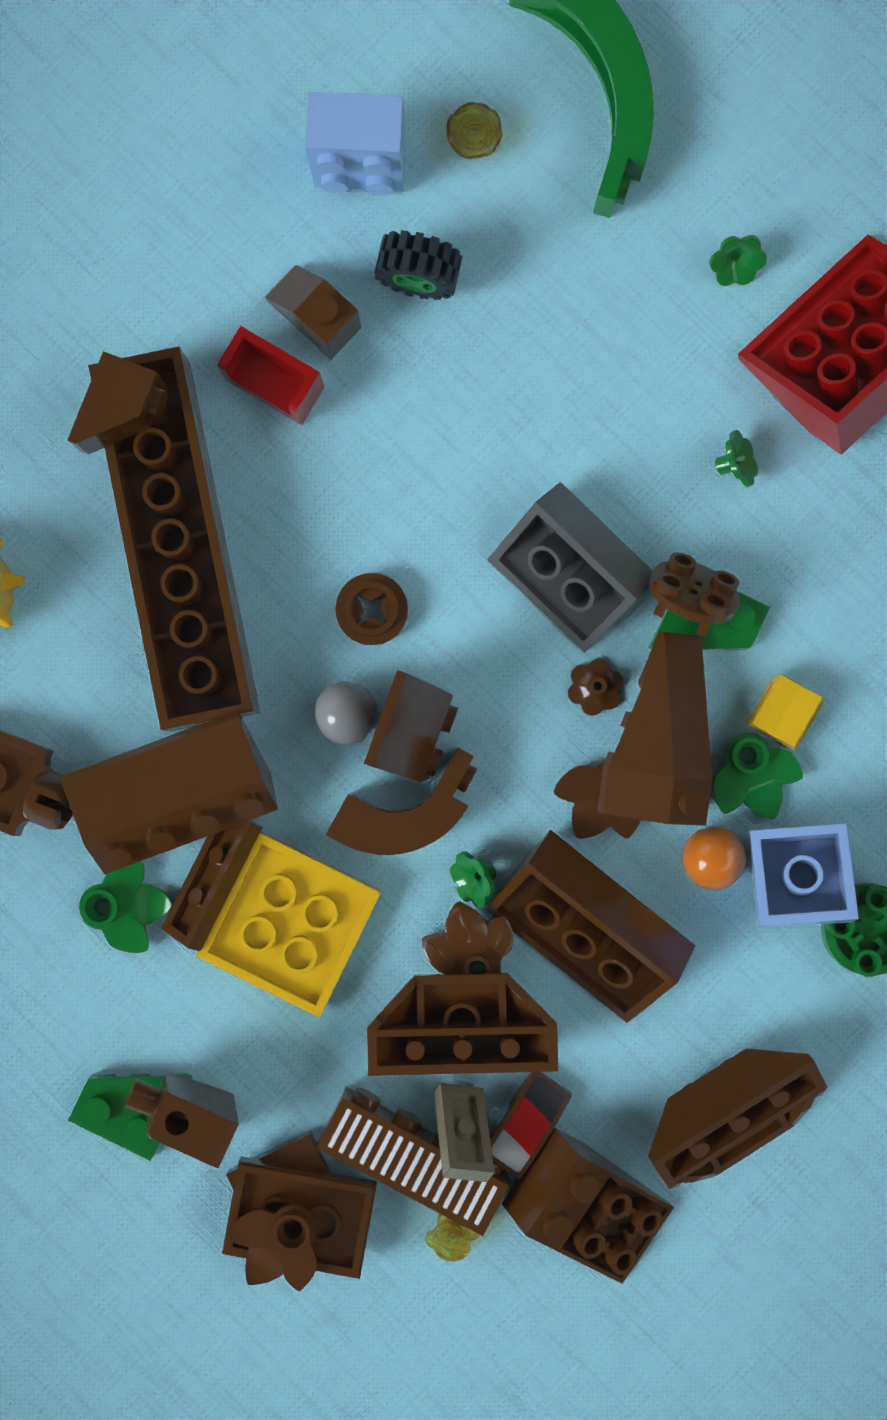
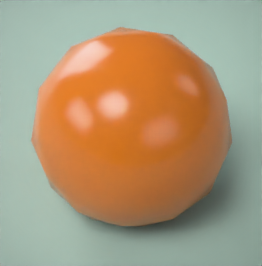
(714, 857)

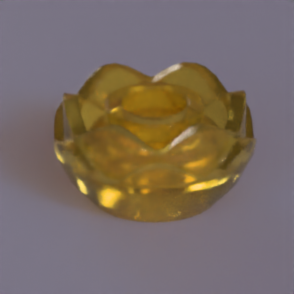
(479, 118)

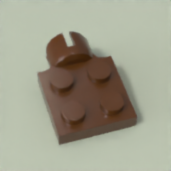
(29, 787)

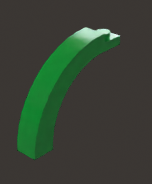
(620, 63)

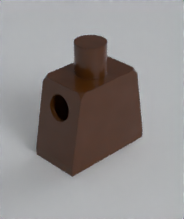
(187, 1116)

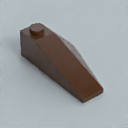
(664, 752)

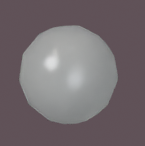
(345, 712)

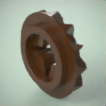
(371, 587)

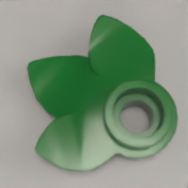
(754, 783)
(131, 908)

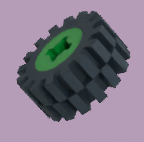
(418, 265)

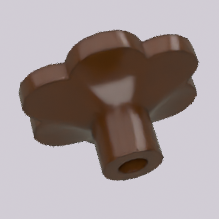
(583, 691)

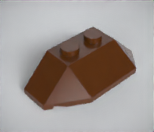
(462, 1028)
(732, 1113)

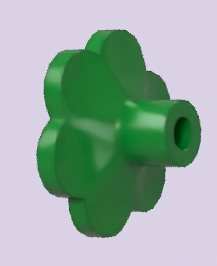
(738, 260)
(738, 459)
(473, 878)

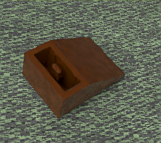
(586, 1207)

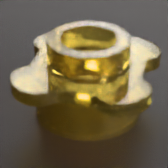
(450, 1239)

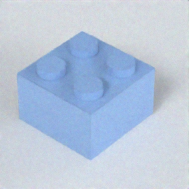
(356, 142)
(802, 876)

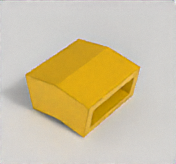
(785, 712)

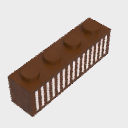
(407, 1159)

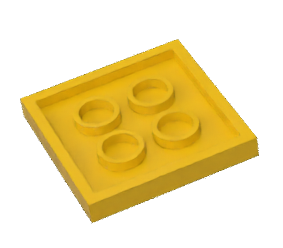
(289, 924)

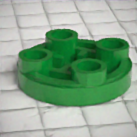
(861, 943)

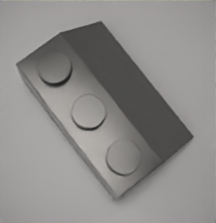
(571, 566)

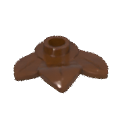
(582, 787)
(469, 940)
(273, 1248)

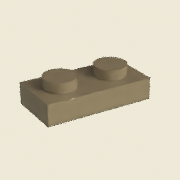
(463, 1133)

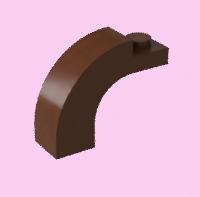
(399, 832)

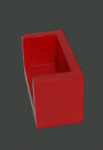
(271, 375)

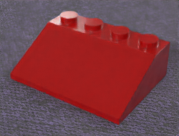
(831, 349)

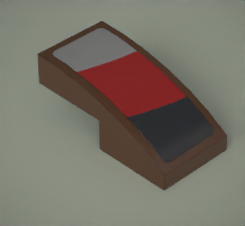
(528, 1122)

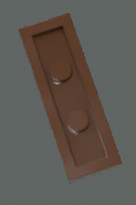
(210, 884)

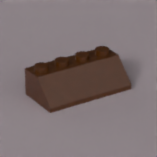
(170, 792)
(591, 927)

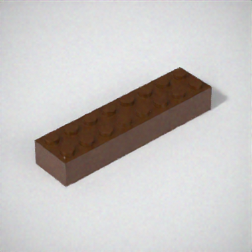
(180, 558)

